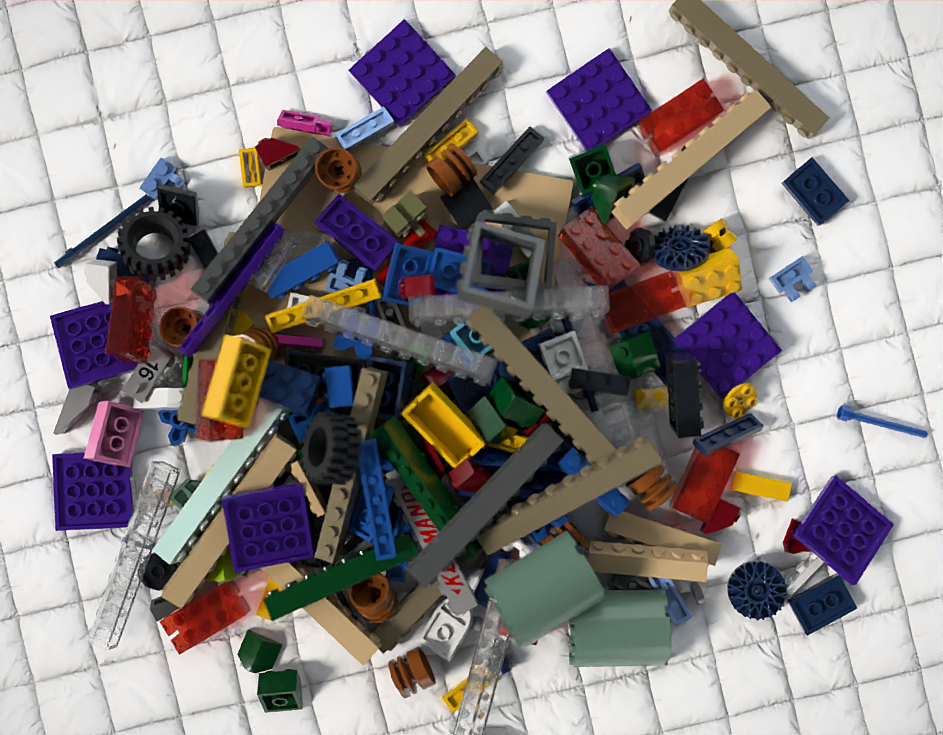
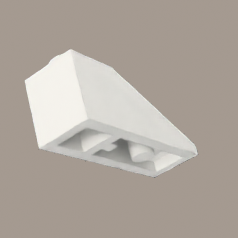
(161, 399)

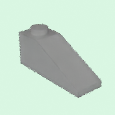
(76, 405)

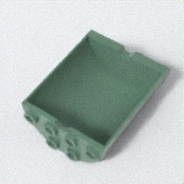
(544, 590)
(622, 631)

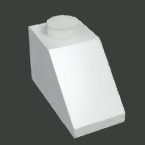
(101, 278)

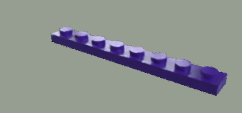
(228, 294)

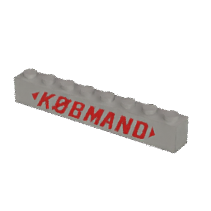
(453, 580)

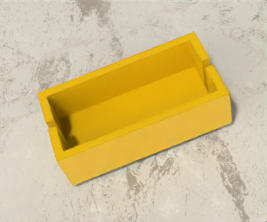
(444, 425)

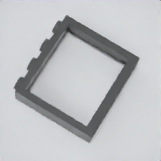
(509, 283)
(495, 301)

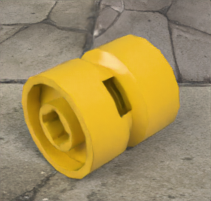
(719, 235)

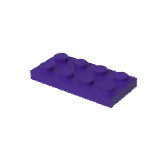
(356, 232)

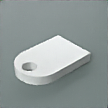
(561, 356)
(446, 630)

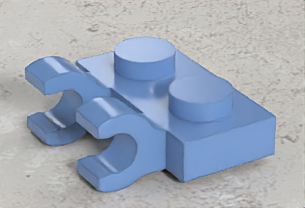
(162, 174)
(790, 275)
(338, 281)

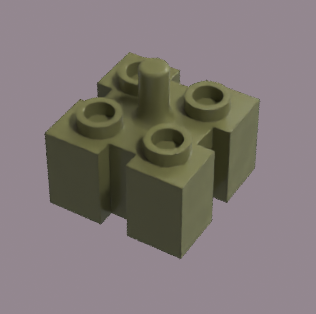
(405, 215)

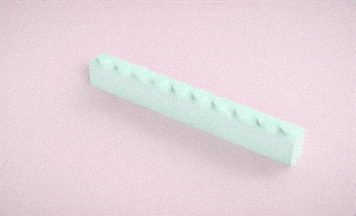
(217, 483)

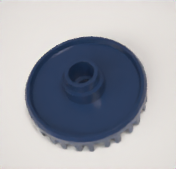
(681, 248)
(759, 604)

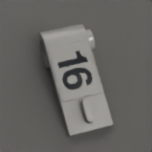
(147, 374)

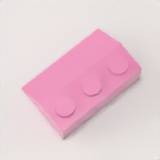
(114, 434)

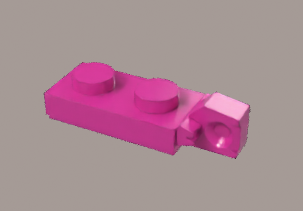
(304, 122)
(295, 341)

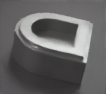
(697, 593)

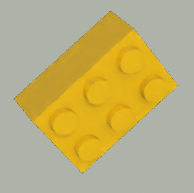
(712, 279)

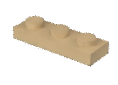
(316, 499)

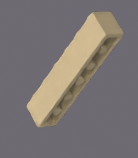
(655, 533)
(648, 561)

